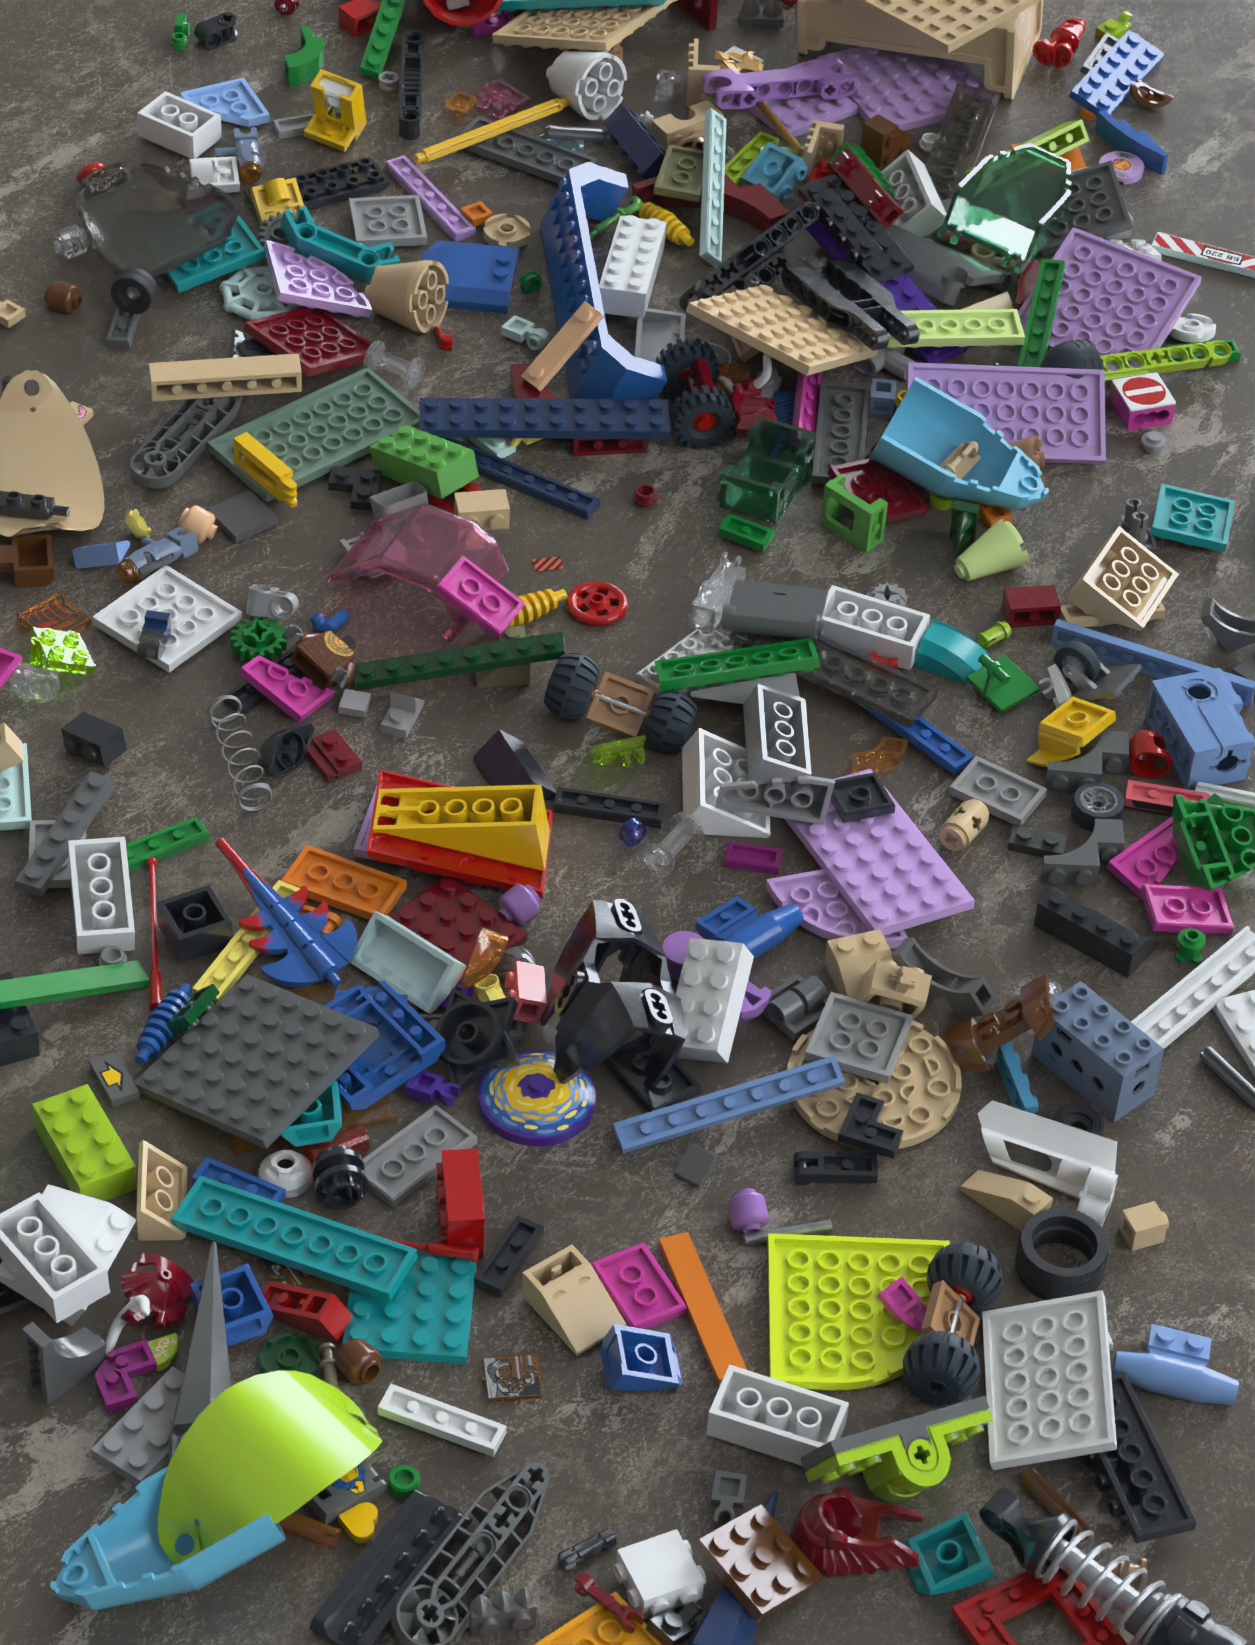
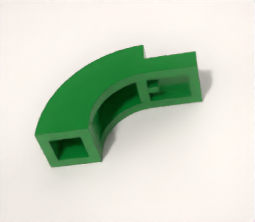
(307, 62)

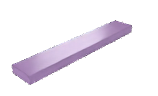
(430, 198)

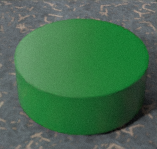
(403, 1481)

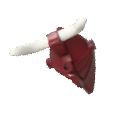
(747, 398)
(151, 1294)

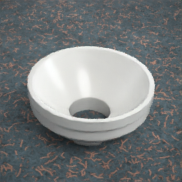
(293, 1179)

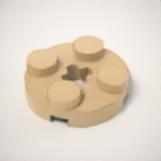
(506, 231)

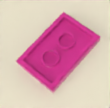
(479, 597)
(1185, 908)
(639, 1287)

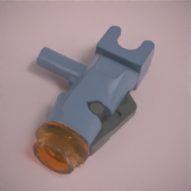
(248, 155)
(157, 554)

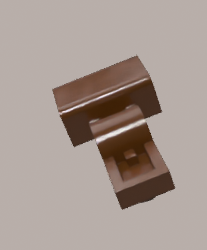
(30, 559)

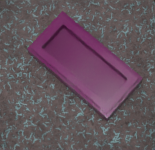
(753, 858)

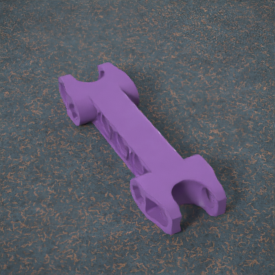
(748, 88)

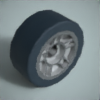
(1094, 802)

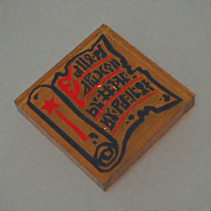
(54, 613)

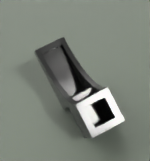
(1228, 628)
(1108, 756)
(1083, 864)
(963, 992)

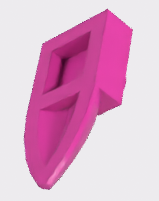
(903, 1303)

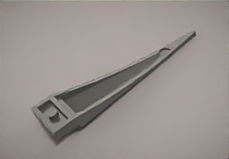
(207, 1361)

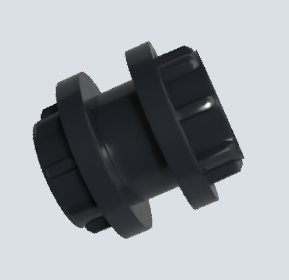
(339, 1177)

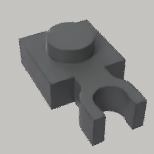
(728, 1493)

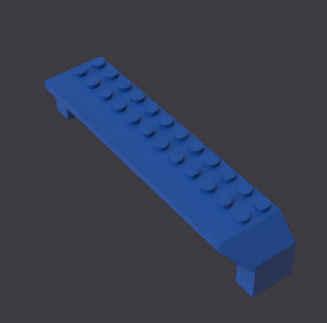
(600, 364)

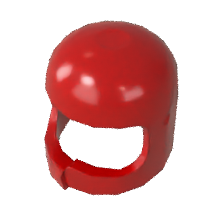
(1144, 750)

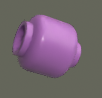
(519, 904)
(747, 1211)

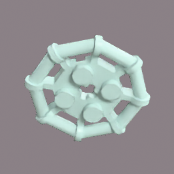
(254, 293)

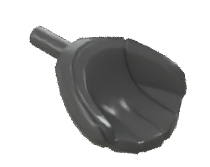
(510, 957)

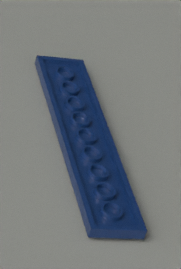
(545, 418)

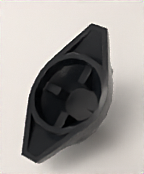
(285, 749)

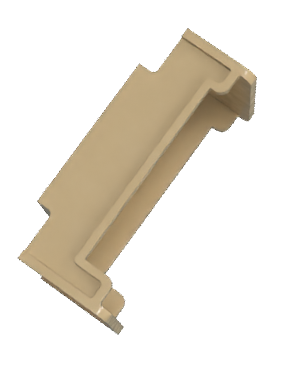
(1001, 50)

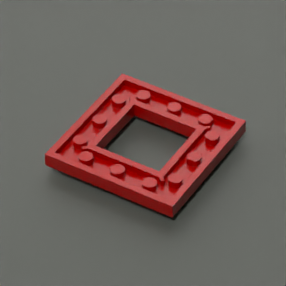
(983, 1614)

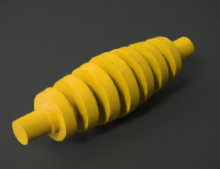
(675, 229)
(536, 605)

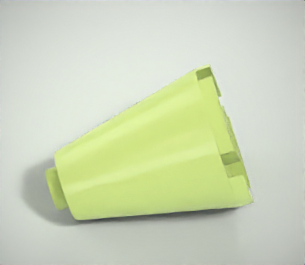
(992, 553)

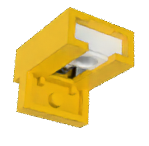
(337, 111)

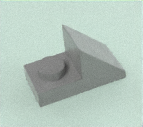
(401, 714)

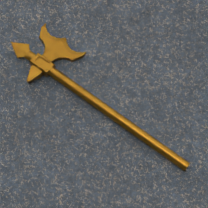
(748, 64)

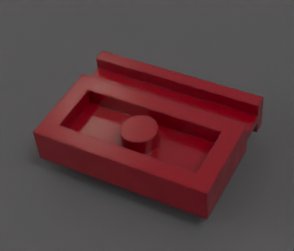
(332, 756)

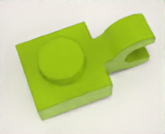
(1115, 28)

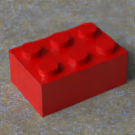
(460, 1199)

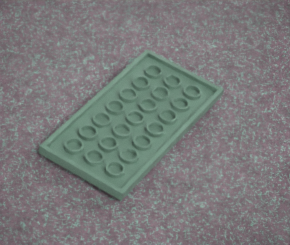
(323, 428)

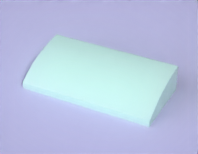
(407, 962)

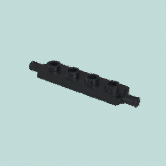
(30, 505)

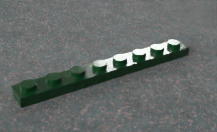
(460, 660)

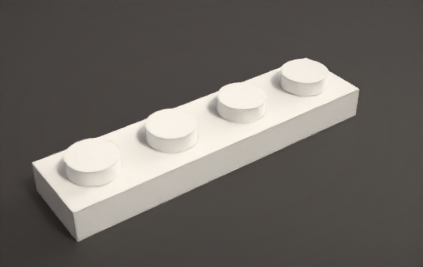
(442, 1420)

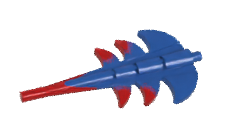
(309, 955)

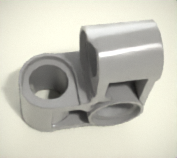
(264, 602)

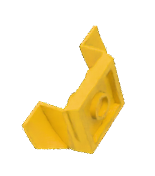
(1069, 729)

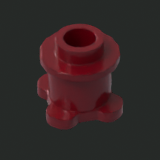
(286, 7)

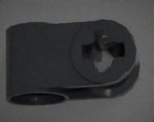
(217, 32)

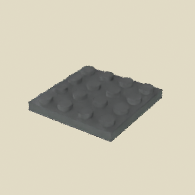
(1093, 206)

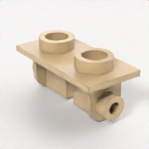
(962, 459)

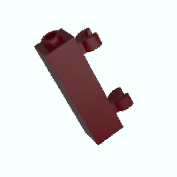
(866, 187)

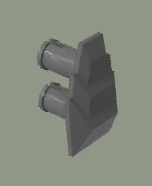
(1135, 524)

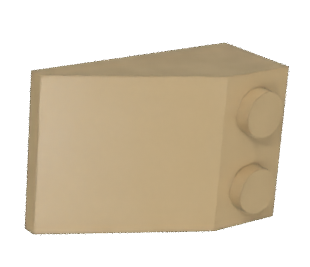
(851, 958)

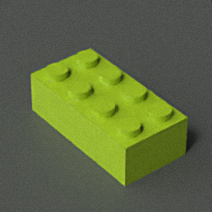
(84, 1144)

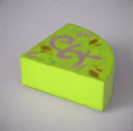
(164, 1350)

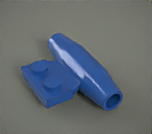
(740, 923)

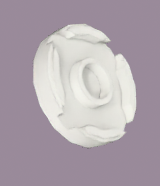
(1193, 328)

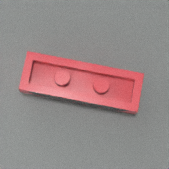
(1157, 797)

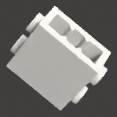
(659, 1574)

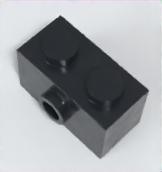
(94, 739)

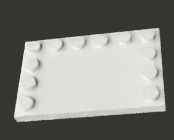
(1048, 1380)

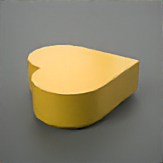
(359, 1522)

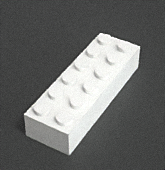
(632, 266)

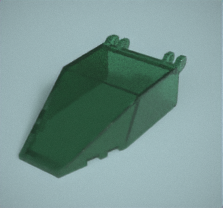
(1011, 203)

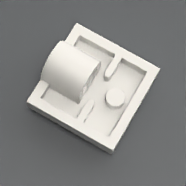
(218, 171)

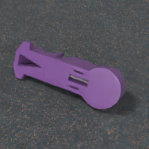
(675, 949)

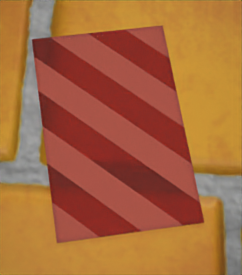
(547, 563)

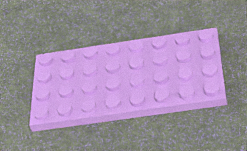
(1030, 403)
(884, 868)

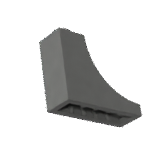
(60, 1363)

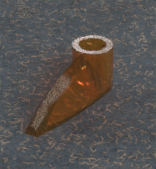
(485, 956)

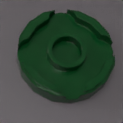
(289, 1353)

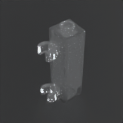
(714, 594)

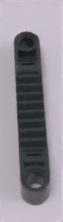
(411, 84)

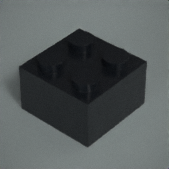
(194, 923)

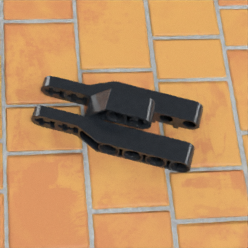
(753, 254)
(867, 313)

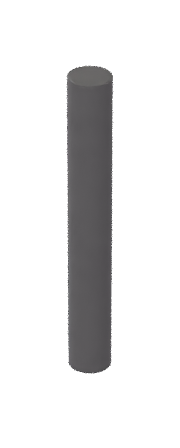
(801, 1229)

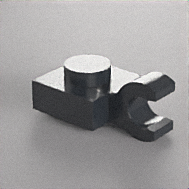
(672, 1627)

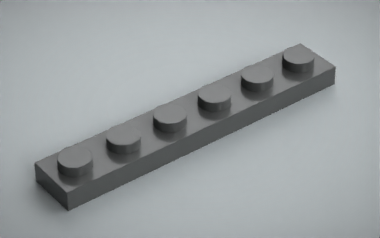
(69, 826)

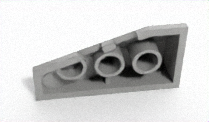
(740, 691)
(789, 797)

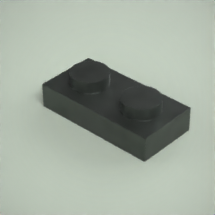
(1036, 841)

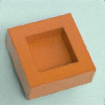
(476, 213)

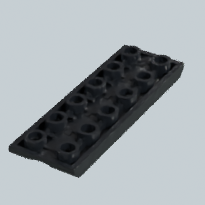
(338, 183)
(364, 1600)

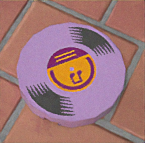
(1127, 166)

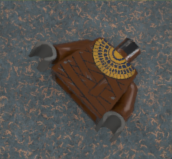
(323, 656)

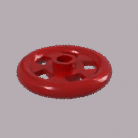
(597, 603)

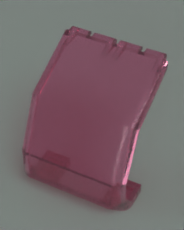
(421, 549)

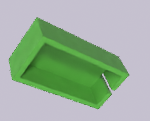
(424, 459)

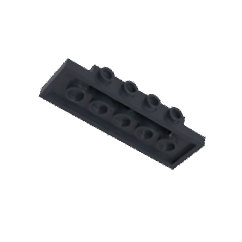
(856, 229)
(1138, 1474)

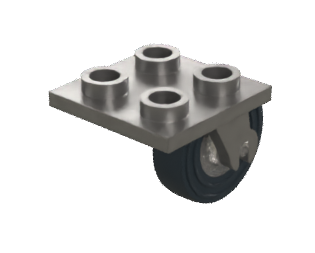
(1091, 678)

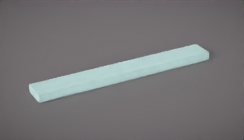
(713, 187)

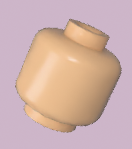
(198, 521)

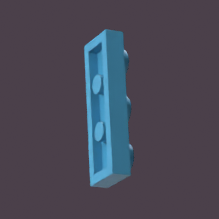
(1014, 1080)

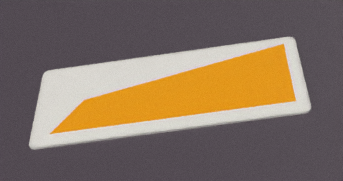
(736, 54)

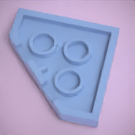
(232, 101)

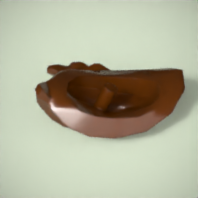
(1148, 95)

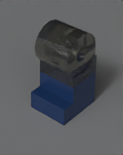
(154, 635)

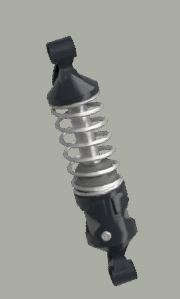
(1149, 1613)

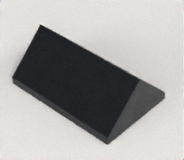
(508, 762)

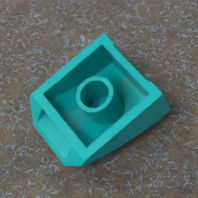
(948, 652)
(319, 1121)
(949, 1557)

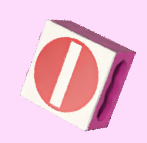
(1142, 401)

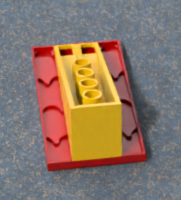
(463, 832)

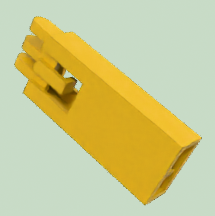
(265, 468)

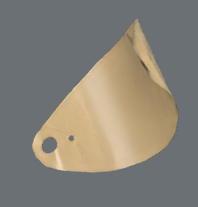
(47, 456)

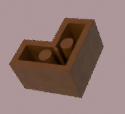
(883, 141)

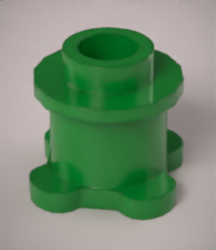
(1190, 946)

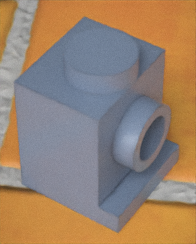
(882, 398)

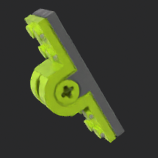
(902, 1455)

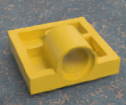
(276, 197)

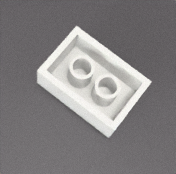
(179, 125)

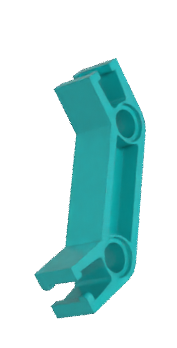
(334, 249)

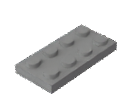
(140, 1439)

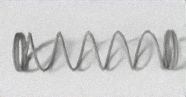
(228, 718)

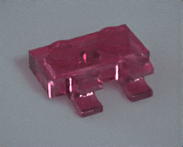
(505, 97)

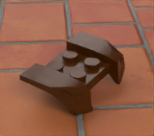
(971, 1040)

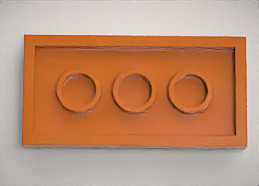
(345, 883)

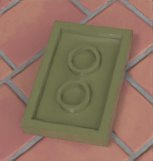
(681, 174)

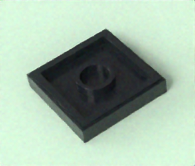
(861, 797)

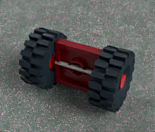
(700, 411)

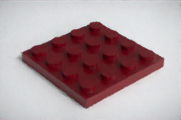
(313, 334)
(453, 919)

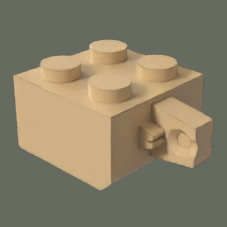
(895, 987)

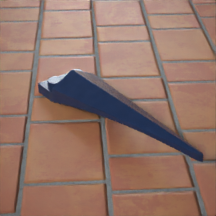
(727, 1619)

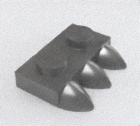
(502, 1613)

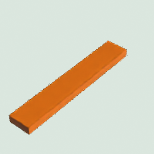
(701, 1304)

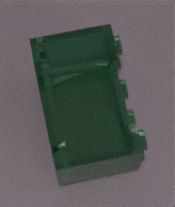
(770, 471)

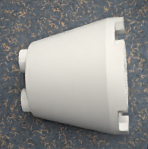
(589, 82)

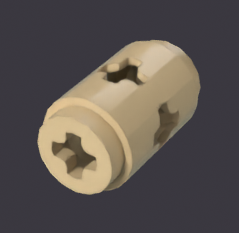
(964, 825)

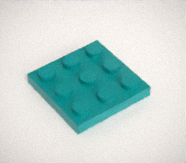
(1193, 518)

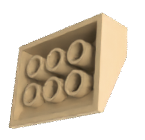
(1123, 582)

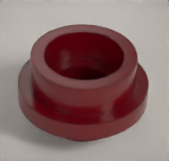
(645, 495)

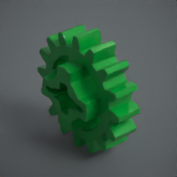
(259, 639)

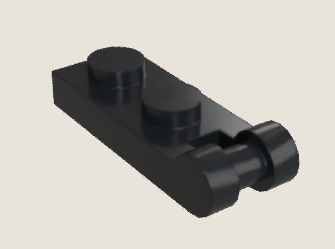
(835, 1167)

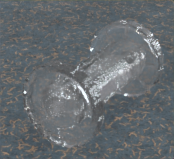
(410, 371)
(684, 831)

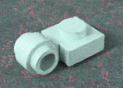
(521, 329)

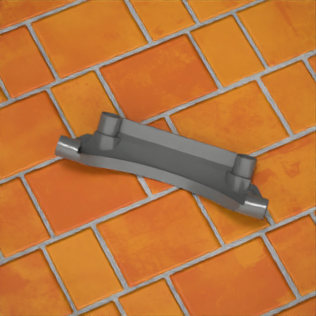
(944, 271)

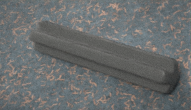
(571, 133)
(1229, 1075)

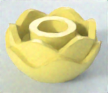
(137, 524)

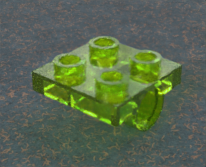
(60, 651)

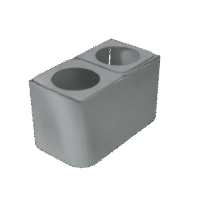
(398, 499)

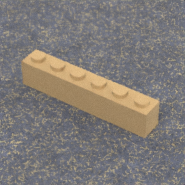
(225, 377)

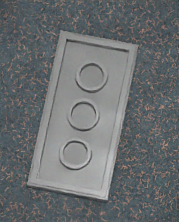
(412, 1154)

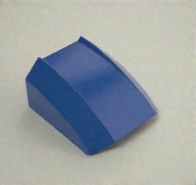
(243, 1304)
(639, 1359)

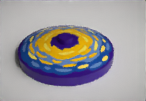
(531, 1104)

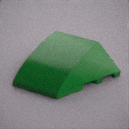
(1214, 841)

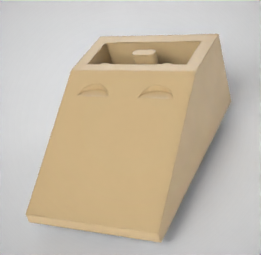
(571, 1299)

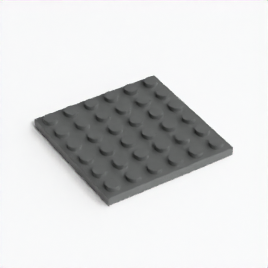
(256, 1060)

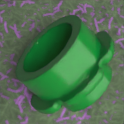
(530, 282)

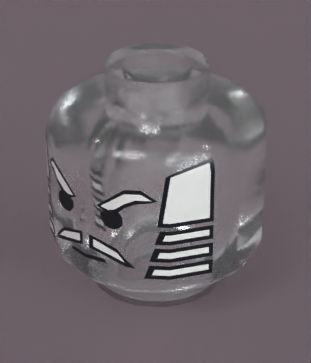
(70, 242)

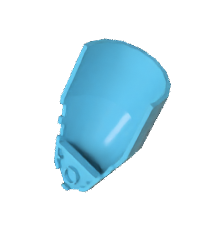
(931, 428)
(127, 1565)

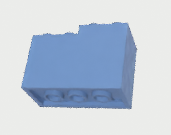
(1201, 727)

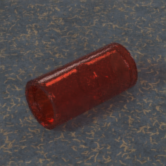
(353, 1137)

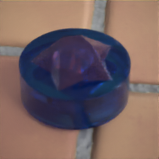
(632, 832)

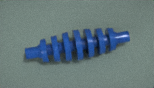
(156, 1032)

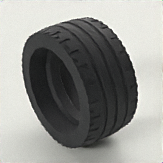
(1068, 1228)

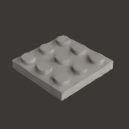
(388, 220)
(860, 1036)

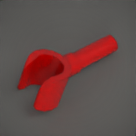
(445, 340)

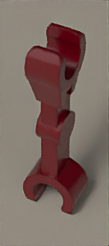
(623, 1613)

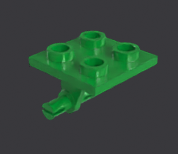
(1002, 682)

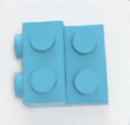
(776, 171)

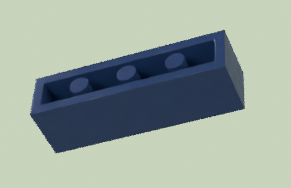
(635, 141)

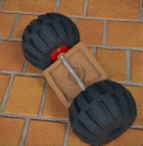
(619, 704)
(942, 1361)

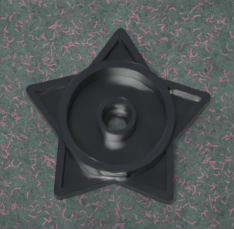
(476, 1036)

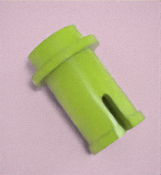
(991, 636)

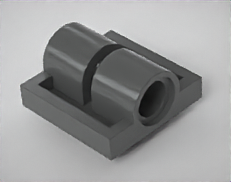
(796, 1005)

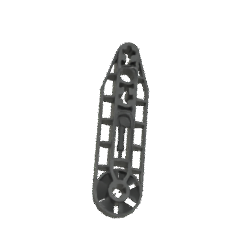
(182, 440)
(483, 1542)

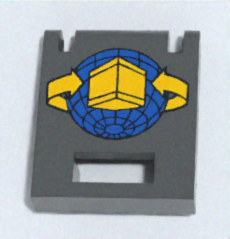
(353, 1488)

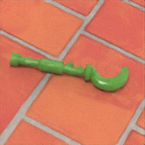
(605, 224)

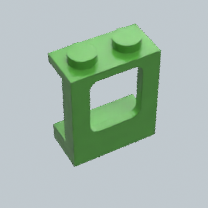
(868, 518)

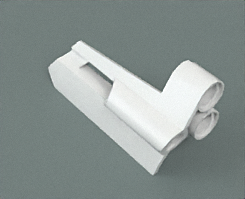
(1080, 1160)

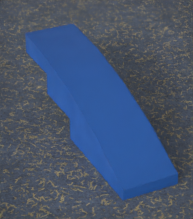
(1126, 139)

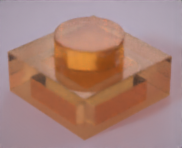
(461, 102)

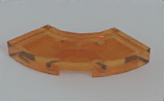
(882, 757)

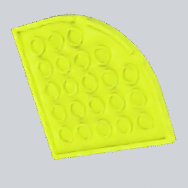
(826, 1312)

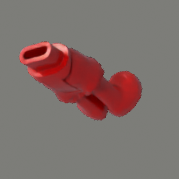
(1062, 43)

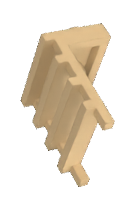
(694, 78)
(822, 142)

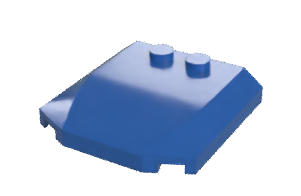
(477, 274)
(399, 1053)

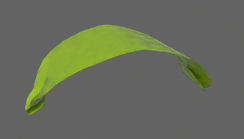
(257, 1454)

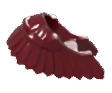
(842, 1533)

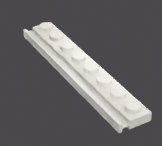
(1200, 990)

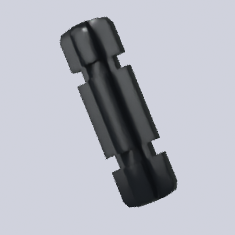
(587, 1549)

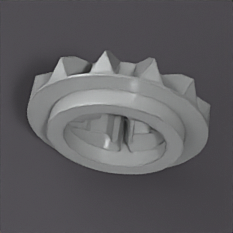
(896, 594)

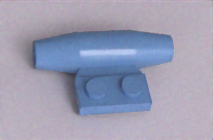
(1177, 1368)

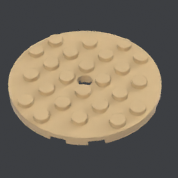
(917, 1097)

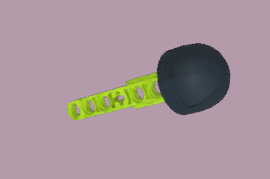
(1085, 355)

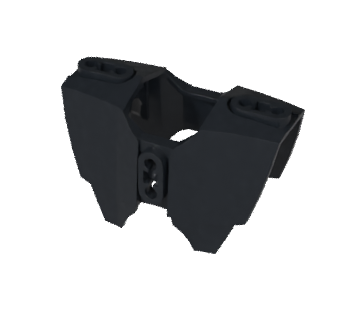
(604, 1015)

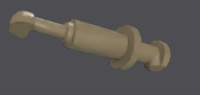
(328, 1365)

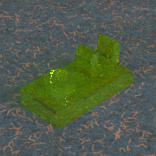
(607, 752)

